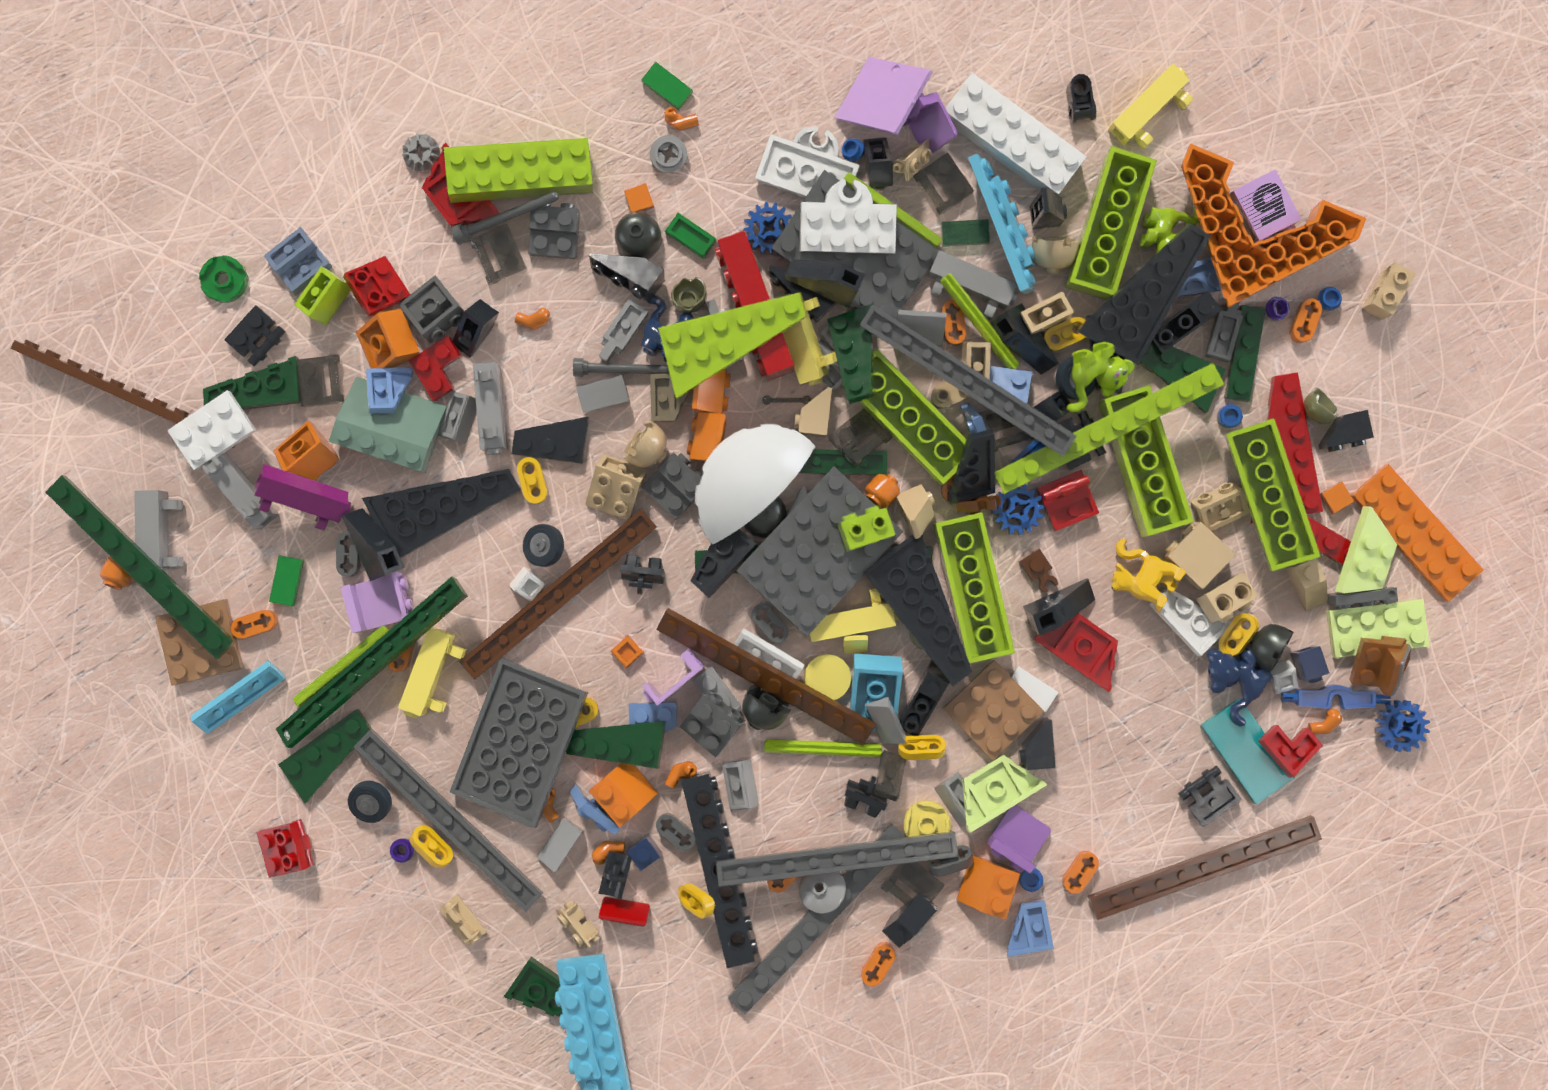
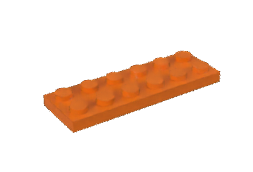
(1418, 533)

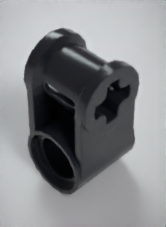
(1080, 104)

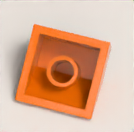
(387, 340)
(710, 394)
(708, 434)
(306, 453)
(623, 792)
(988, 887)

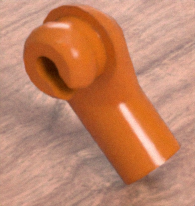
(679, 122)
(533, 321)
(1328, 725)
(679, 771)
(549, 812)
(601, 852)

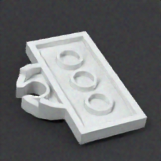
(800, 163)
(848, 223)

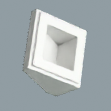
(527, 584)
(1284, 677)

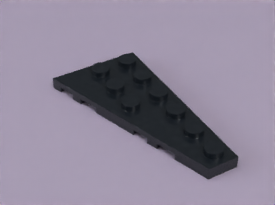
(1141, 304)
(429, 511)
(915, 595)

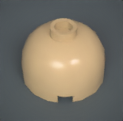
(1055, 252)
(646, 446)

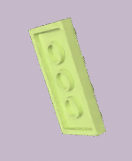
(1396, 619)

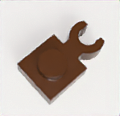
(974, 505)
(1037, 567)

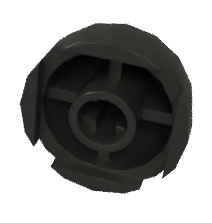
(638, 235)
(768, 519)
(1269, 645)
(764, 709)

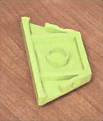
(1367, 556)
(995, 790)

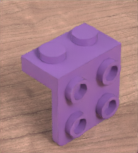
(931, 121)
(1018, 838)

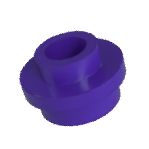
(1282, 308)
(396, 855)

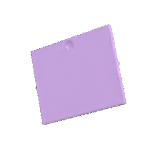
(883, 95)

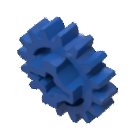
(758, 219)
(1022, 519)
(1412, 727)

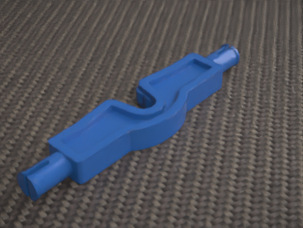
(1347, 698)

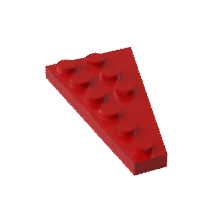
(1288, 411)

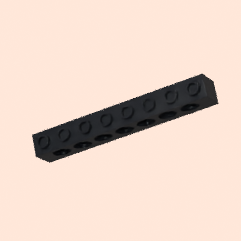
(734, 953)

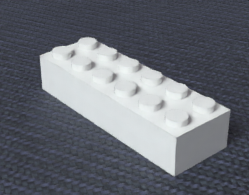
(1013, 136)

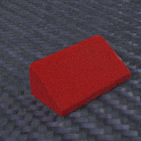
(624, 911)

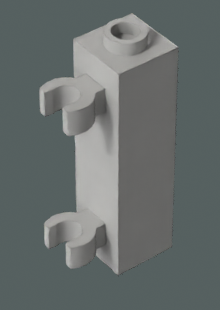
(975, 282)
(490, 407)
(238, 490)
(152, 526)

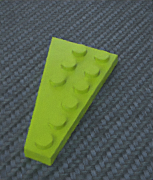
(716, 341)

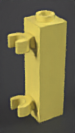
(1148, 104)
(805, 349)
(856, 620)
(427, 671)

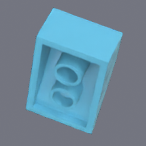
(875, 679)

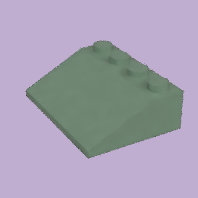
(397, 437)

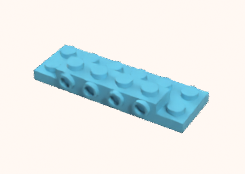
(1006, 223)
(591, 1023)

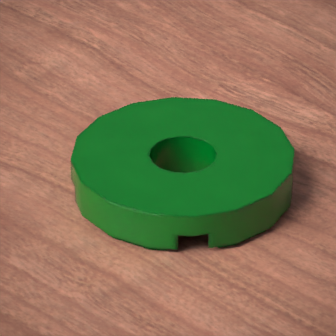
(233, 288)

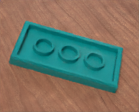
(1244, 754)

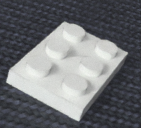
(211, 430)

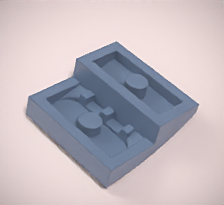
(297, 260)

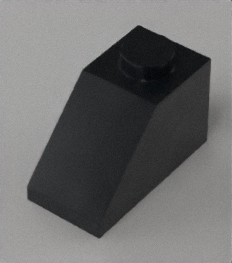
(878, 162)
(474, 327)
(1054, 406)
(1038, 747)
(909, 919)

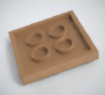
(186, 657)
(993, 709)

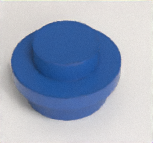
(853, 150)
(1329, 298)

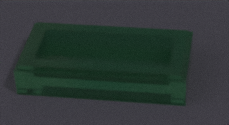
(965, 232)

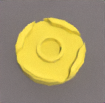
(828, 675)
(926, 818)

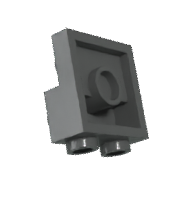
(554, 231)
(432, 310)
(674, 484)
(712, 723)

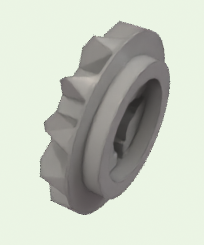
(662, 145)
(429, 157)

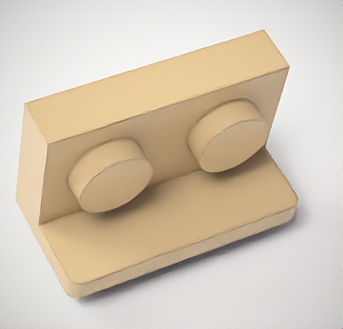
(1221, 505)

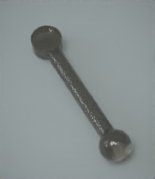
(767, 400)

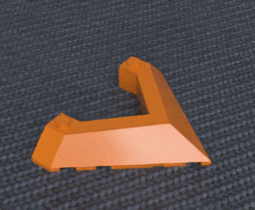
(1250, 266)

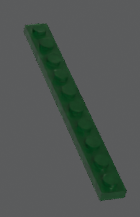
(140, 566)
(371, 662)

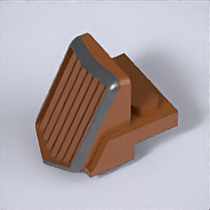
(1381, 663)

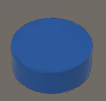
(1229, 416)
(1031, 881)

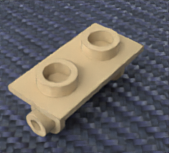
(913, 160)
(462, 920)
(582, 932)

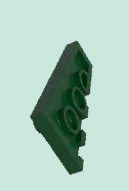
(854, 353)
(1175, 365)
(261, 389)
(536, 987)

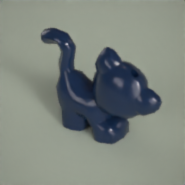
(652, 340)
(1227, 671)

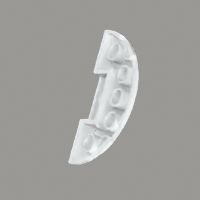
(747, 476)

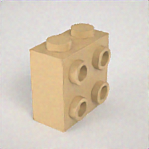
(1198, 554)

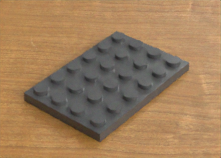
(887, 277)
(804, 560)
(518, 742)

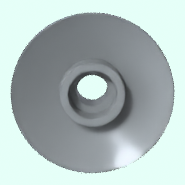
(829, 898)

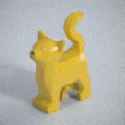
(1153, 572)

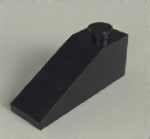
(1047, 210)

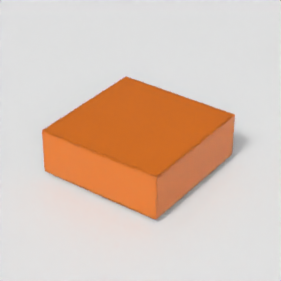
(639, 198)
(1336, 497)
(627, 651)

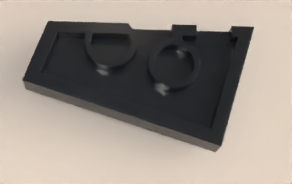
(722, 561)

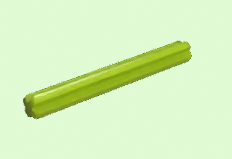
(901, 216)
(979, 321)
(315, 686)
(822, 748)

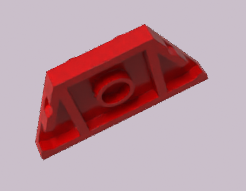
(454, 213)
(1083, 648)

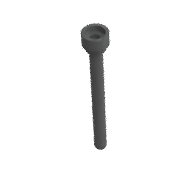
(463, 232)
(582, 367)

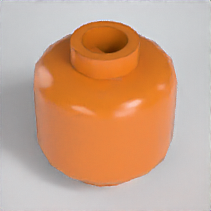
(882, 490)
(114, 575)

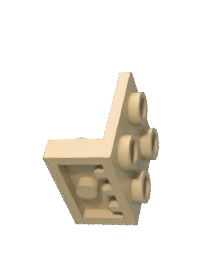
(615, 486)

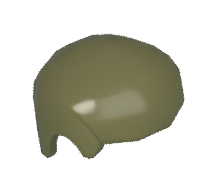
(689, 295)
(1320, 407)

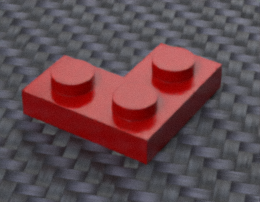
(430, 366)
(1287, 753)

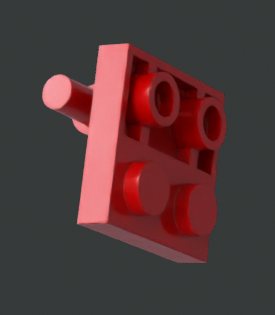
(376, 286)
(1068, 500)
(285, 848)

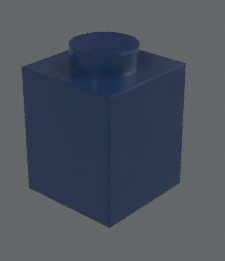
(1310, 664)
(644, 852)

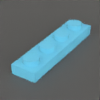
(237, 697)

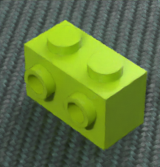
(323, 296)
(866, 528)

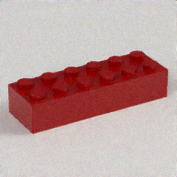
(749, 288)

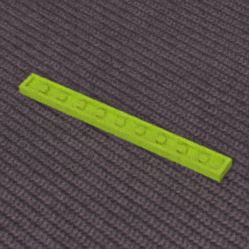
(1111, 427)

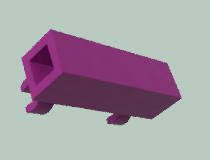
(301, 494)

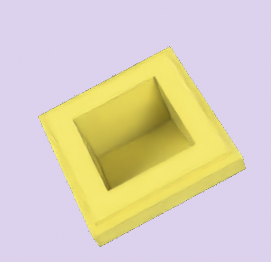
(855, 644)

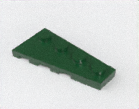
(626, 744)
(318, 759)

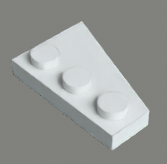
(1190, 622)

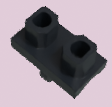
(642, 576)
(864, 793)
(615, 874)

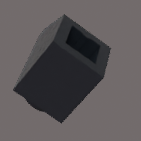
(1346, 429)

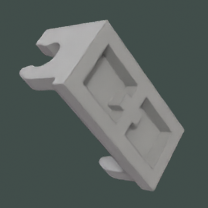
(602, 393)

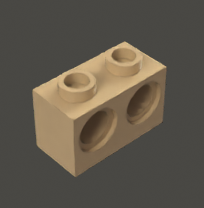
(1388, 291)
(1226, 596)

